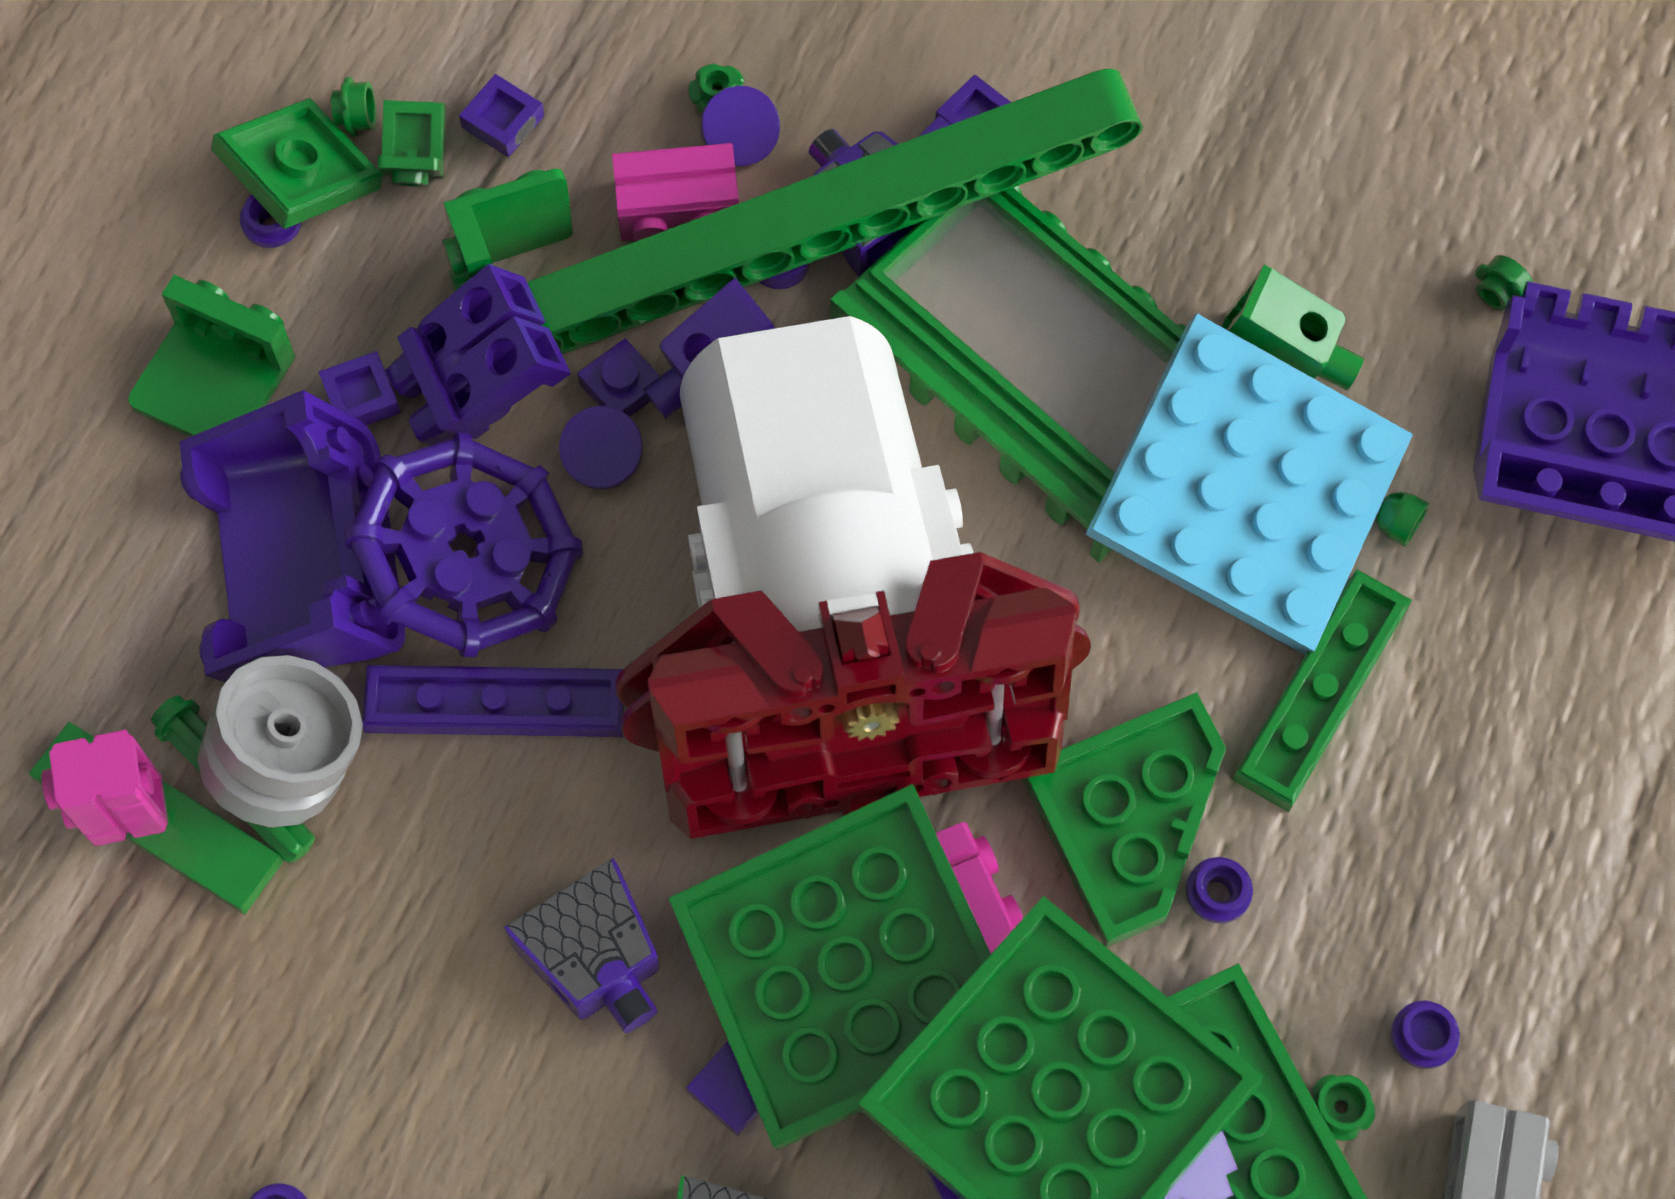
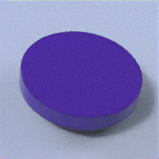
(744, 119)
(601, 447)

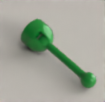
(1401, 516)

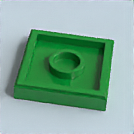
(296, 162)

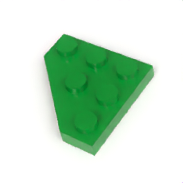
(1130, 811)

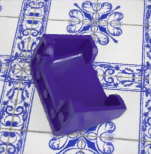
(283, 497)

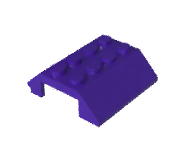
(1581, 412)

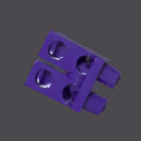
(476, 357)

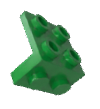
(505, 221)
(213, 361)

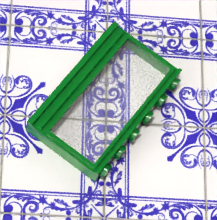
(1021, 343)

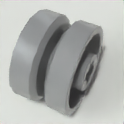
(279, 740)

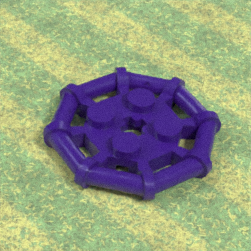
(479, 513)

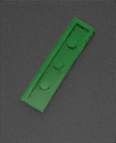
(1322, 691)
(197, 843)

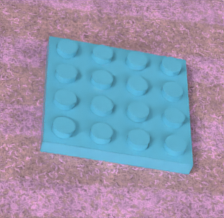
(1250, 484)

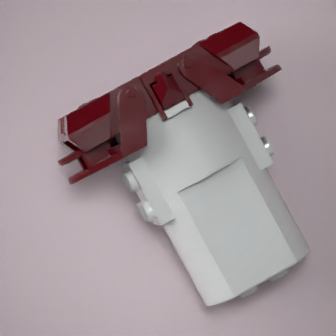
(836, 608)

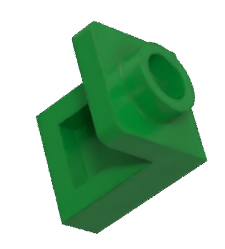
(412, 142)

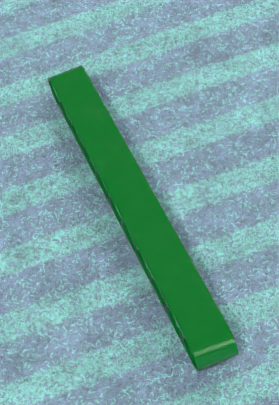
(837, 209)

